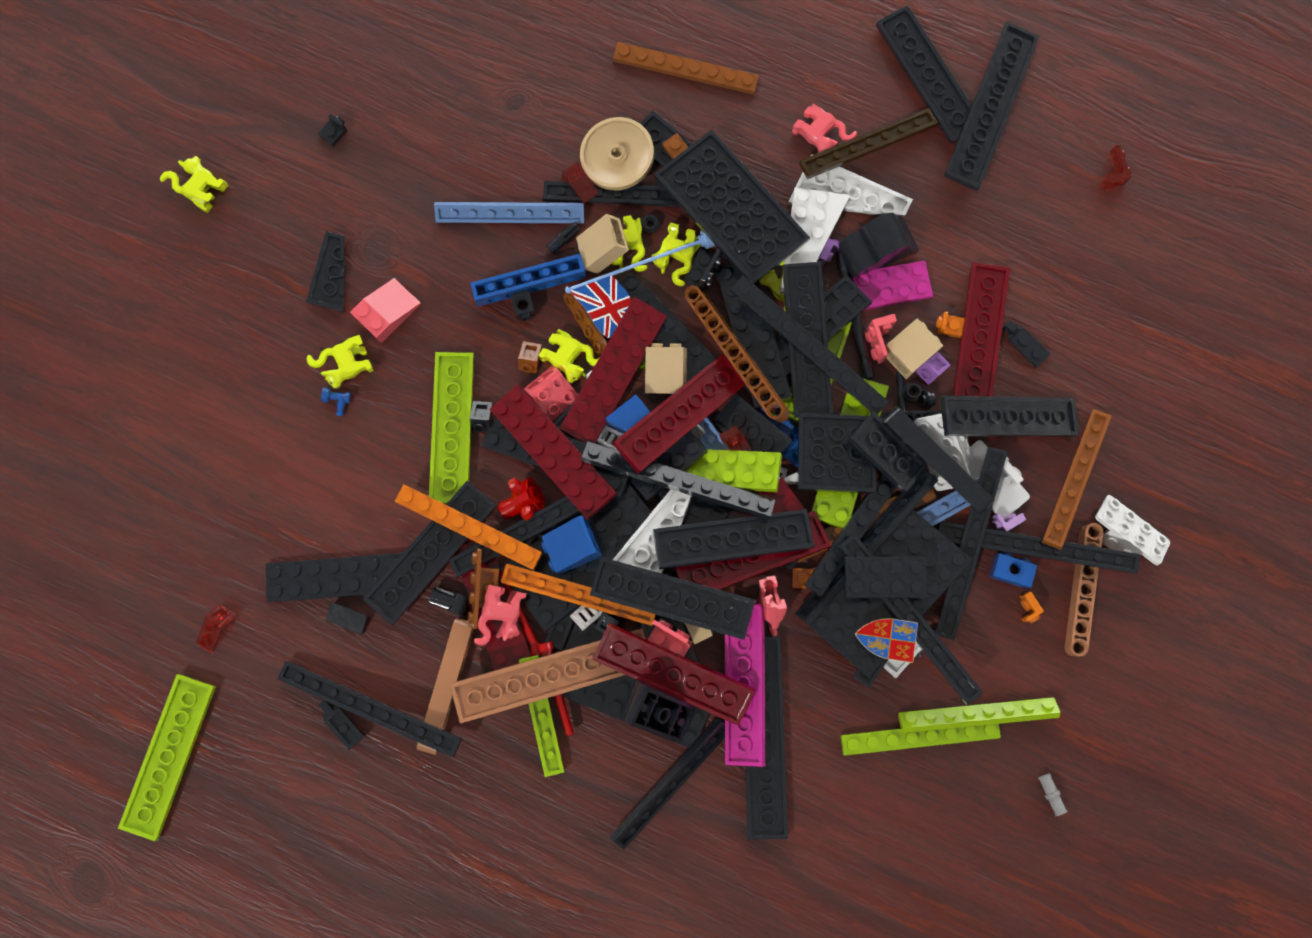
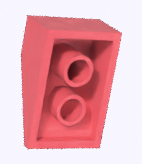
(385, 309)

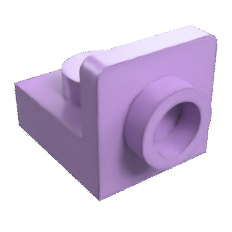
(1011, 521)

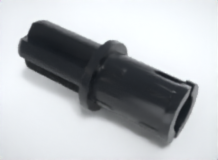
(562, 238)

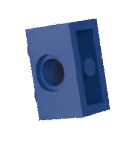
(1001, 570)

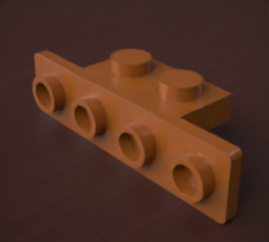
(590, 330)
(480, 579)

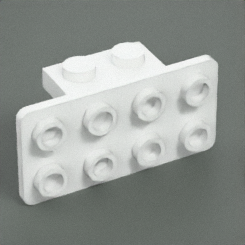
(955, 446)
(1010, 493)
(1130, 532)

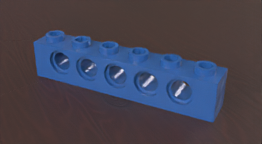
(531, 278)

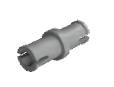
(1052, 794)

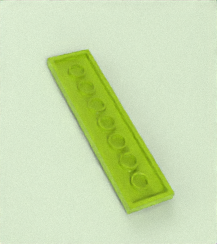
(451, 424)
(837, 507)
(166, 757)

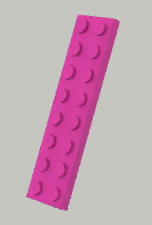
(747, 665)

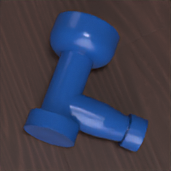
(342, 398)

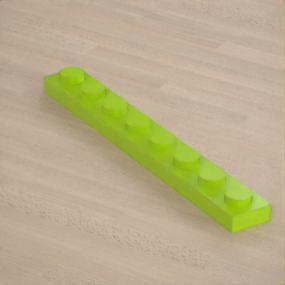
(978, 715)
(895, 739)

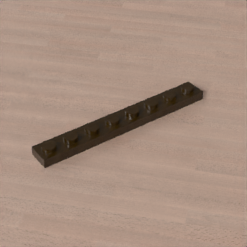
(868, 143)

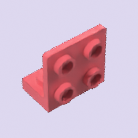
(874, 333)
(551, 392)
(664, 636)

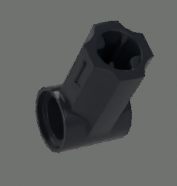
(452, 601)

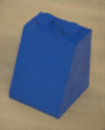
(627, 415)
(571, 545)

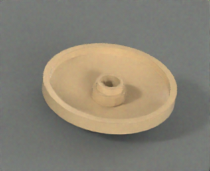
(617, 153)

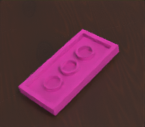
(895, 284)

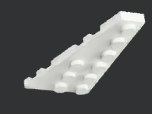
(864, 194)
(817, 216)
(641, 548)

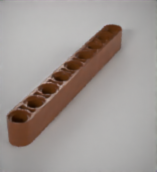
(743, 357)

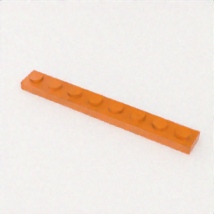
(468, 527)
(569, 592)

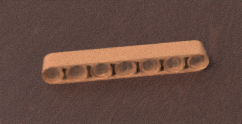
(1078, 597)
(449, 672)

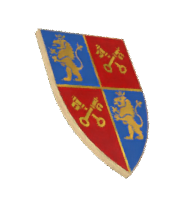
(890, 639)

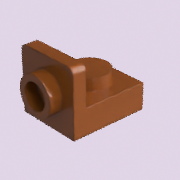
(529, 357)

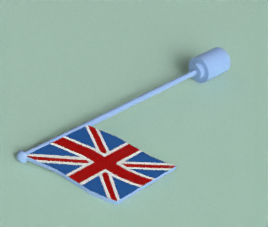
(605, 297)

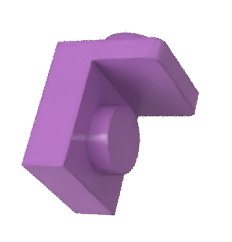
(830, 247)
(933, 368)

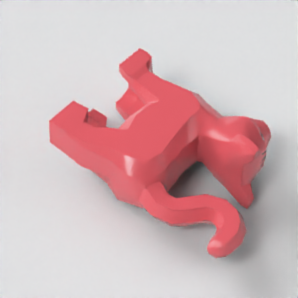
(820, 127)
(773, 607)
(498, 610)

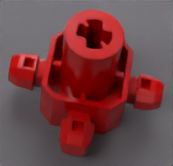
(524, 499)

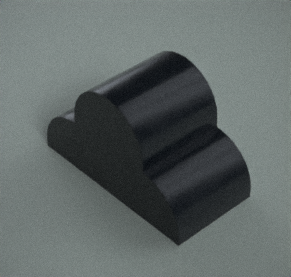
(877, 244)
(656, 712)

